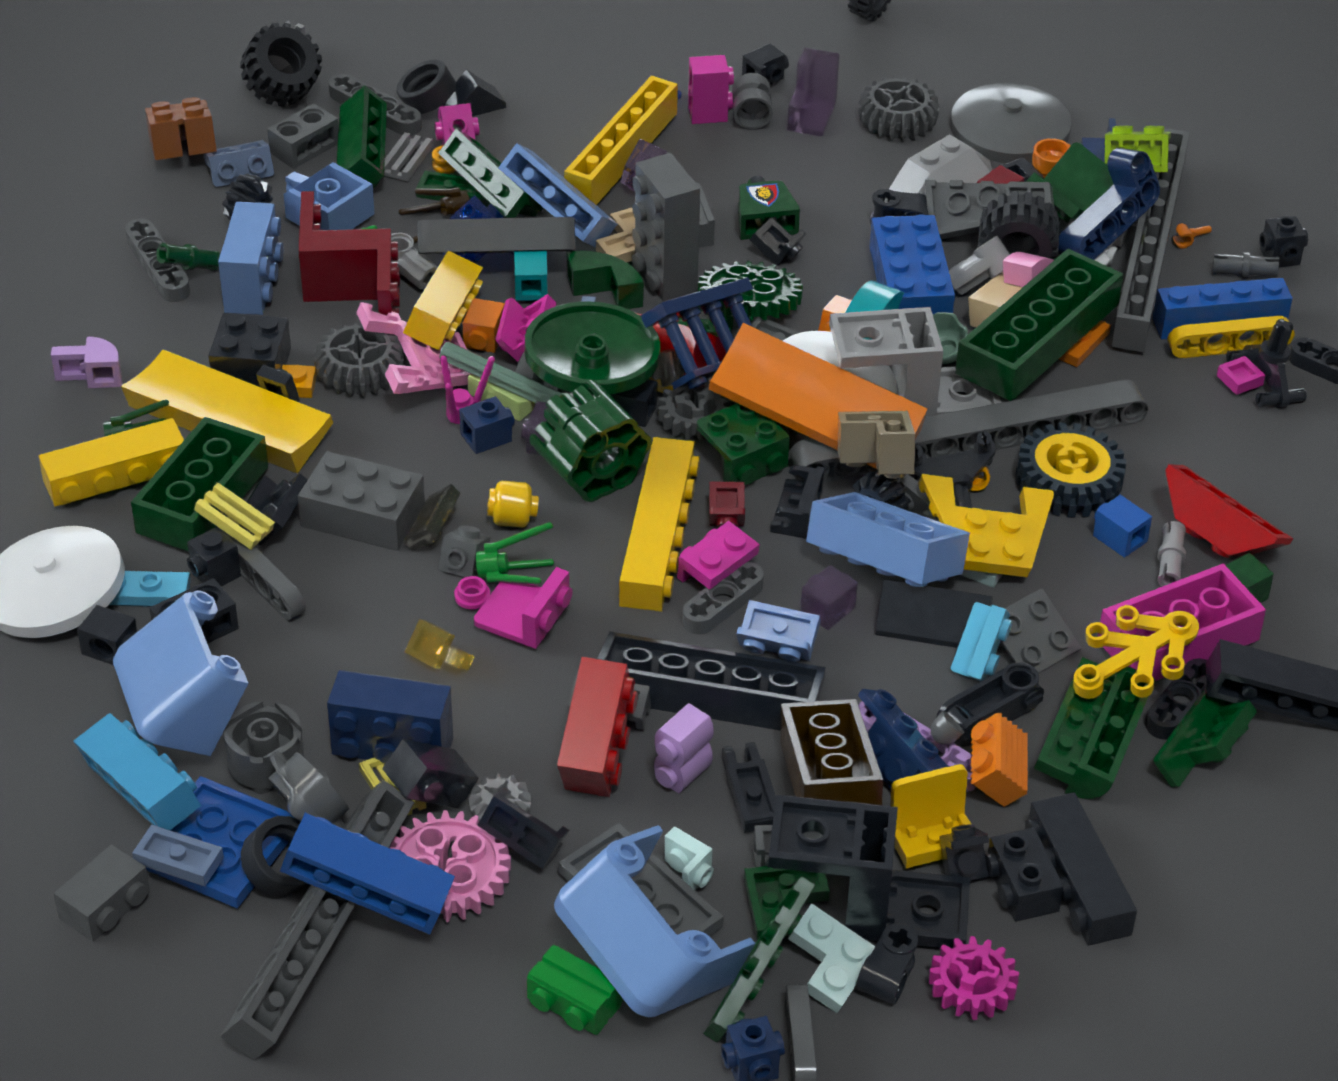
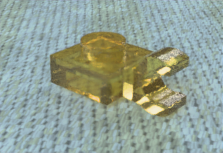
(434, 646)

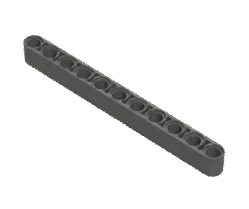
(1007, 422)

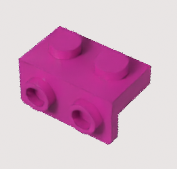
(516, 321)
(717, 555)

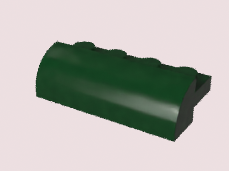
(1092, 735)

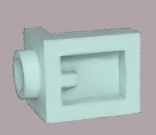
(689, 857)

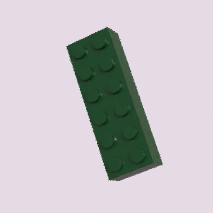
(1038, 324)

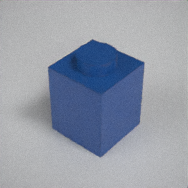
(1122, 525)

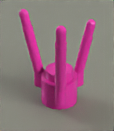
(460, 397)

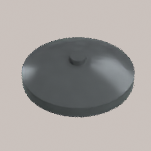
(1008, 120)

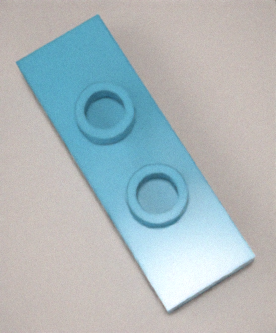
(150, 587)

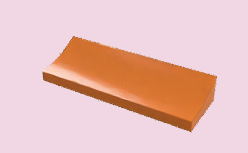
(800, 387)

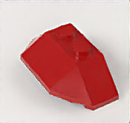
(1218, 517)

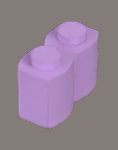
(683, 748)

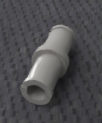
(1171, 553)

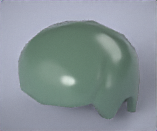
(950, 334)

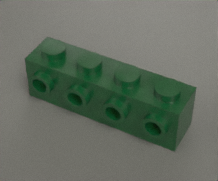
(363, 135)

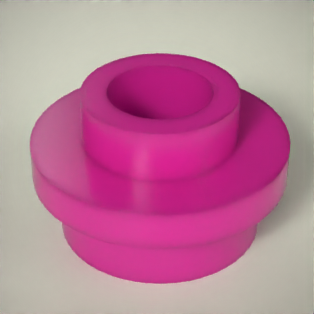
(471, 592)

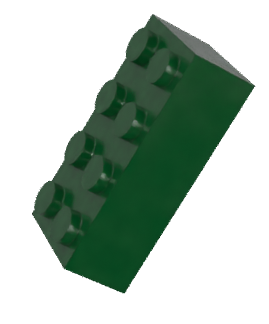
(207, 456)

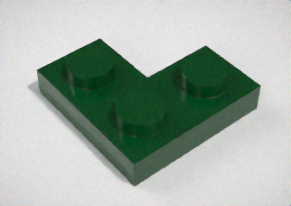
(769, 886)

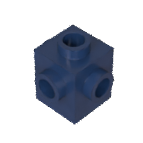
(753, 1050)

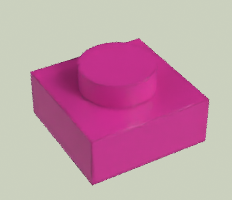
(1240, 375)

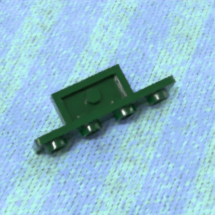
(1203, 736)

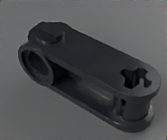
(1008, 692)

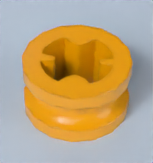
(439, 164)

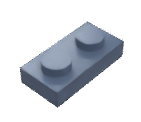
(178, 855)

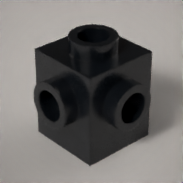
(1284, 239)

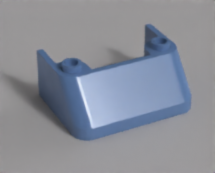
(633, 941)

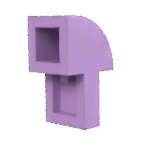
(93, 362)

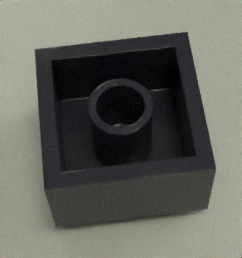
(249, 342)

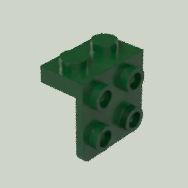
(1076, 181)
(747, 441)

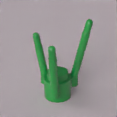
(494, 564)

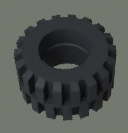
(292, 47)
(1023, 215)

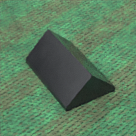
(925, 613)

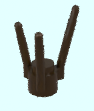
(449, 205)

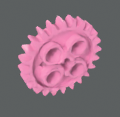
(477, 859)

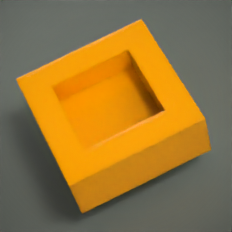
(304, 379)

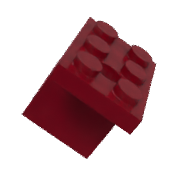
(346, 262)

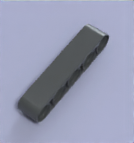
(496, 235)

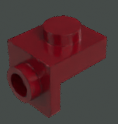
(726, 503)

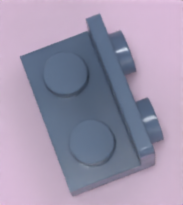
(239, 159)

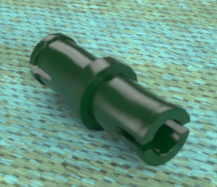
(188, 256)

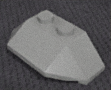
(941, 162)

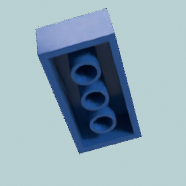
(912, 260)

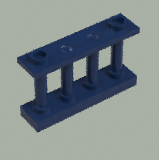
(689, 309)

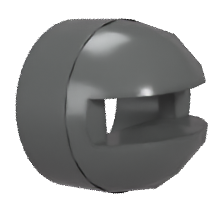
(945, 729)

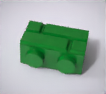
(572, 990)

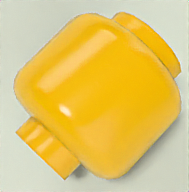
(512, 504)

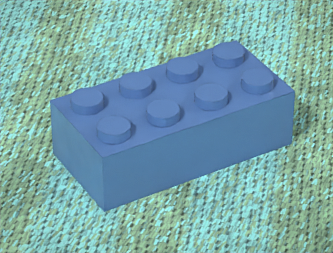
(887, 538)

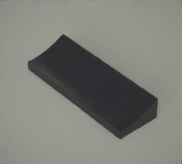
(715, 681)

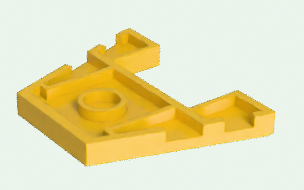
(997, 540)

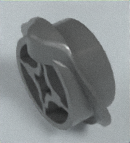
(306, 789)

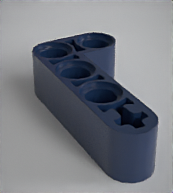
(1118, 208)

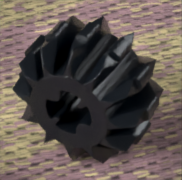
(246, 189)
(882, 489)

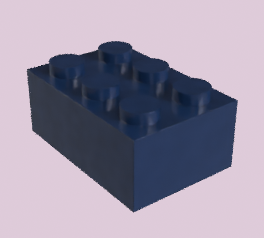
(377, 712)

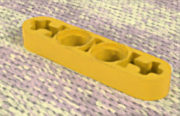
(1192, 339)

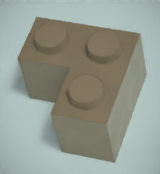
(879, 439)

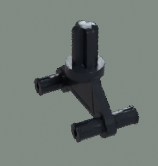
(1271, 360)
(960, 466)

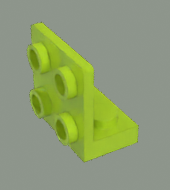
(1151, 141)

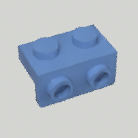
(778, 631)

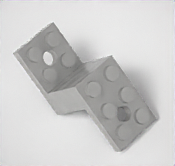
(914, 350)

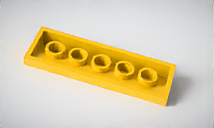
(200, 392)

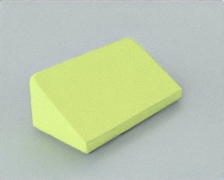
(518, 405)

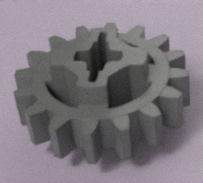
(683, 408)

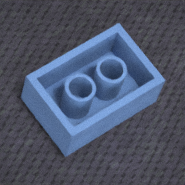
(250, 258)

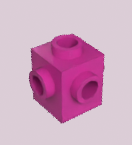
(458, 116)

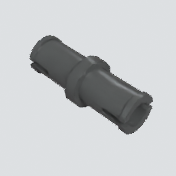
(1246, 265)

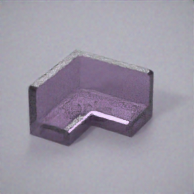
(814, 92)

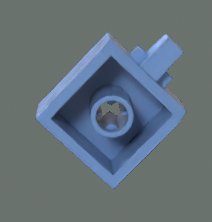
(343, 197)

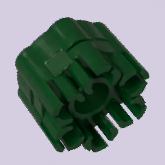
(592, 442)

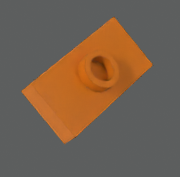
(1086, 344)

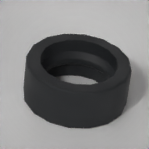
(426, 86)
(255, 865)

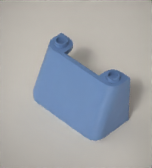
(174, 683)

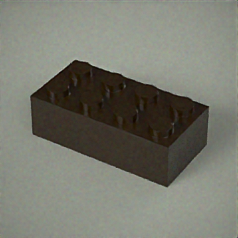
(830, 752)

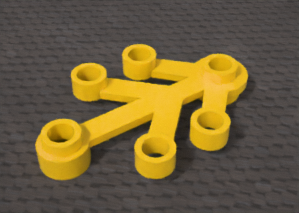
(1137, 648)

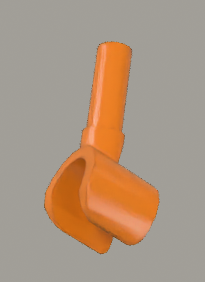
(1187, 235)

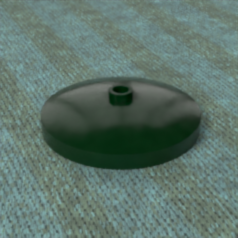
(591, 343)

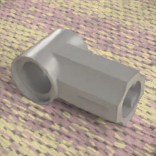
(984, 263)
(413, 265)

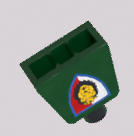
(761, 201)

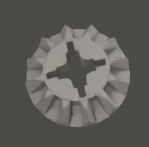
(483, 793)

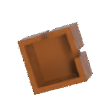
(180, 122)

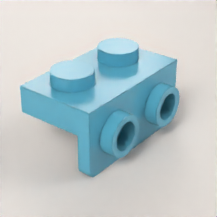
(980, 641)

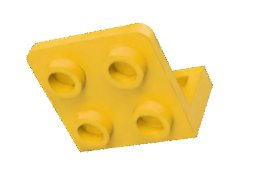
(927, 809)

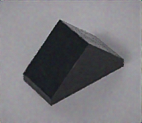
(477, 92)

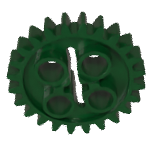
(772, 290)

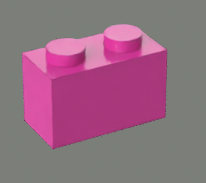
(709, 89)

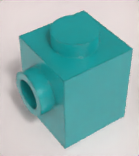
(530, 274)

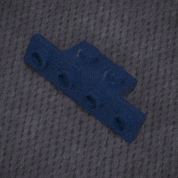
(896, 741)

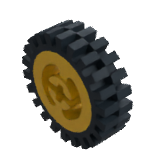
(1072, 455)

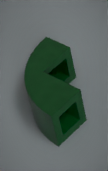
(600, 272)

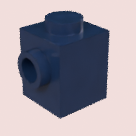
(486, 425)

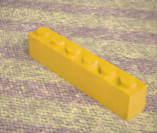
(605, 156)
(657, 525)

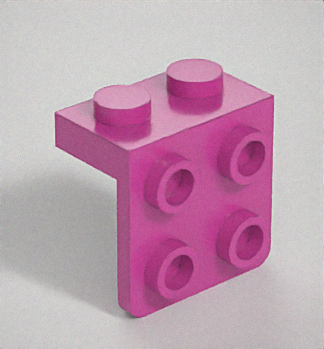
(525, 610)

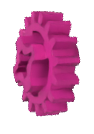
(973, 977)

